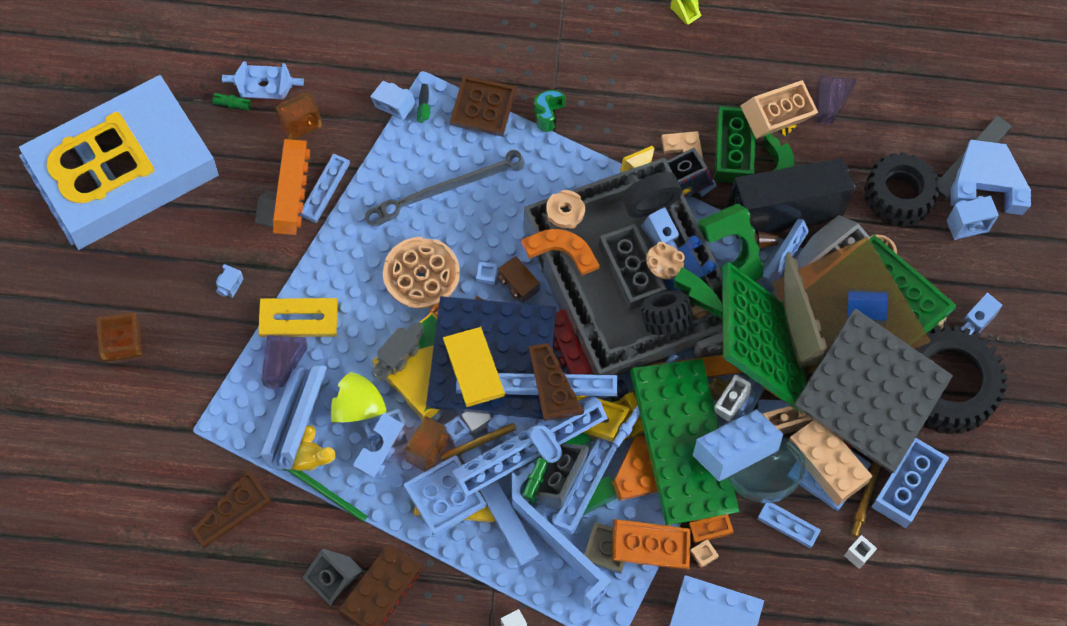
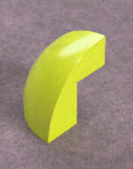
(356, 400)

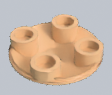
(664, 260)

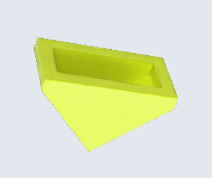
(686, 9)

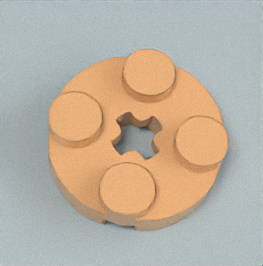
(560, 218)

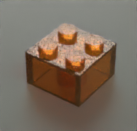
(299, 116)
(119, 337)
(426, 444)

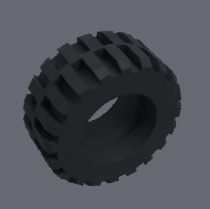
(907, 169)

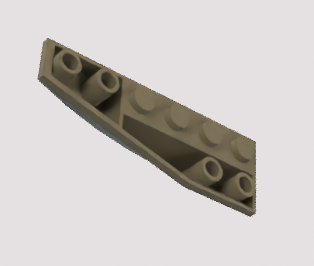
(800, 320)

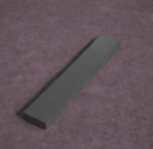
(993, 133)

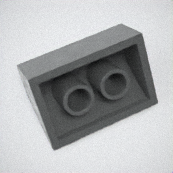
(561, 475)

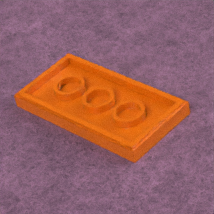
(651, 544)

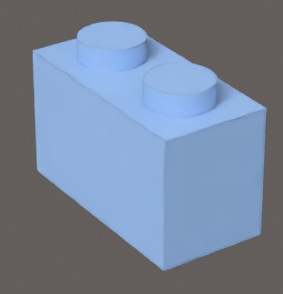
(393, 99)

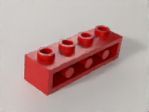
(568, 348)

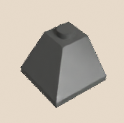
(332, 575)

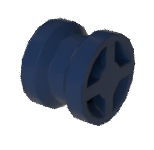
(621, 391)

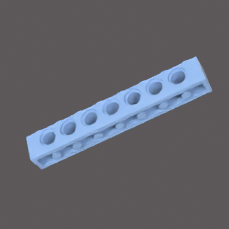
(520, 449)

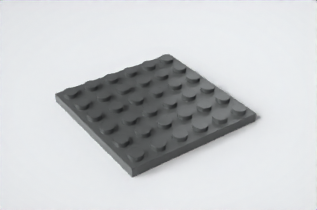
(873, 390)

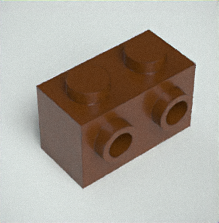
(518, 280)

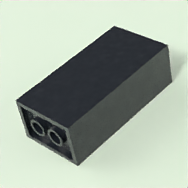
(803, 192)

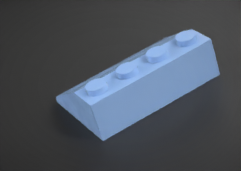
(713, 605)

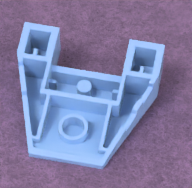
(991, 168)

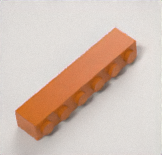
(290, 188)

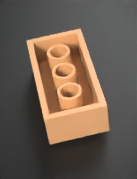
(779, 109)
(830, 462)

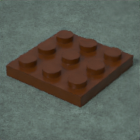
(483, 106)

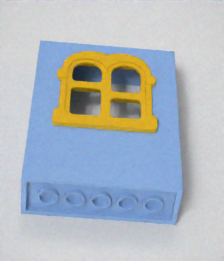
(154, 132)

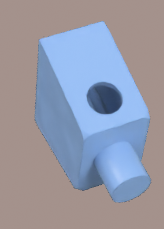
(660, 228)
(981, 314)

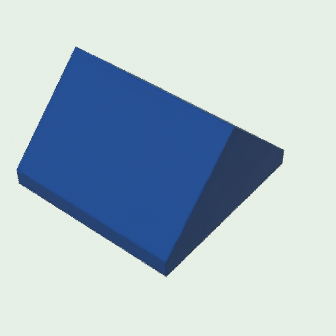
(870, 304)

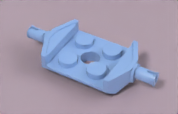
(248, 79)

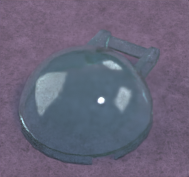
(772, 476)

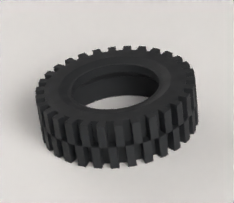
(979, 408)

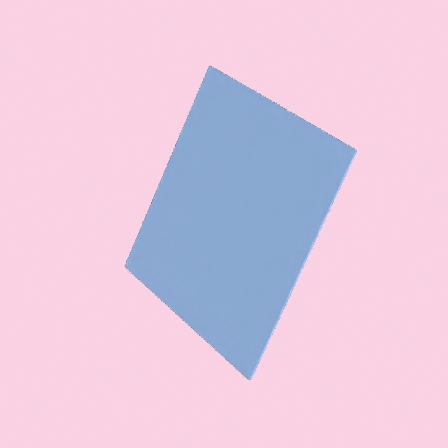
(347, 263)

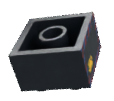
(690, 172)

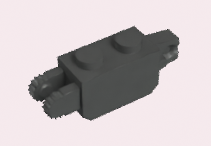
(397, 351)

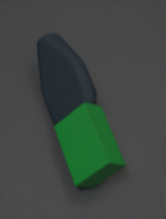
(423, 109)

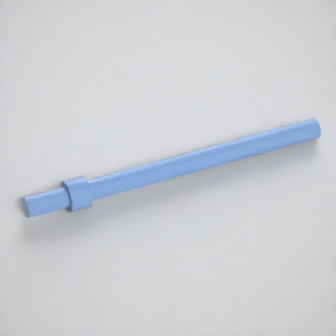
(626, 428)

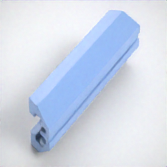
(292, 416)

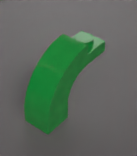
(781, 155)

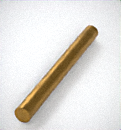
(478, 441)

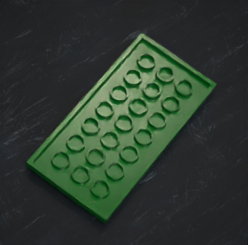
(674, 413)

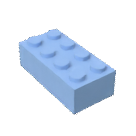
(737, 445)
(910, 483)

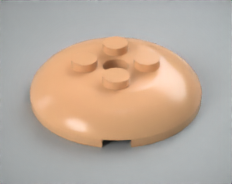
(416, 257)

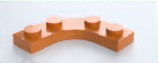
(562, 241)

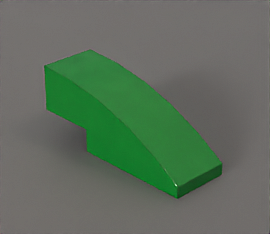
(699, 292)

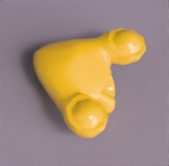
(310, 454)

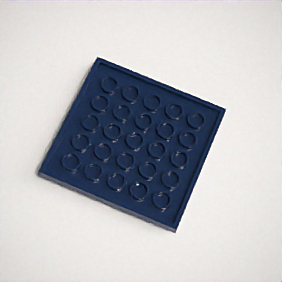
(508, 333)

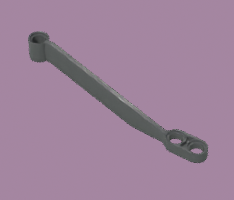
(444, 187)

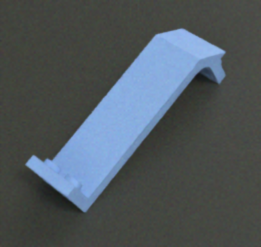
(562, 546)

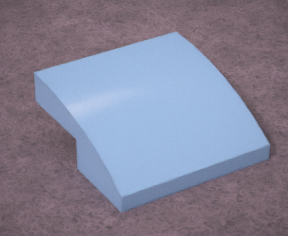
(376, 441)

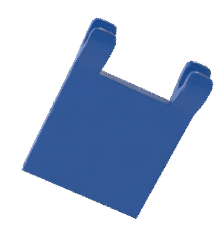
(691, 263)

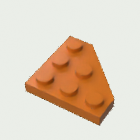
(635, 472)

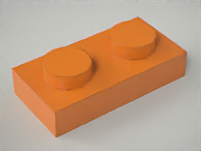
(710, 528)

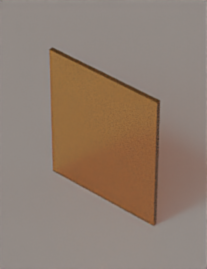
(855, 270)

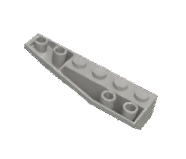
(829, 239)

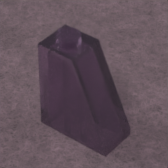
(831, 97)
(280, 357)

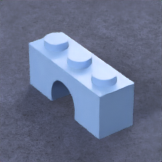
(372, 462)

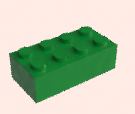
(733, 145)

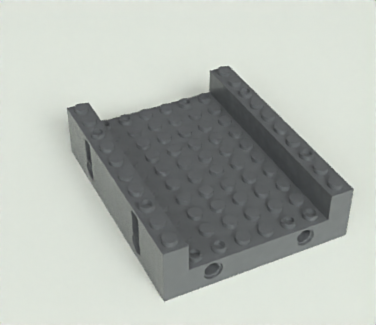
(607, 301)

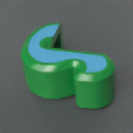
(543, 108)

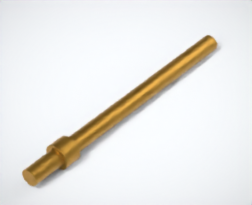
(860, 516)

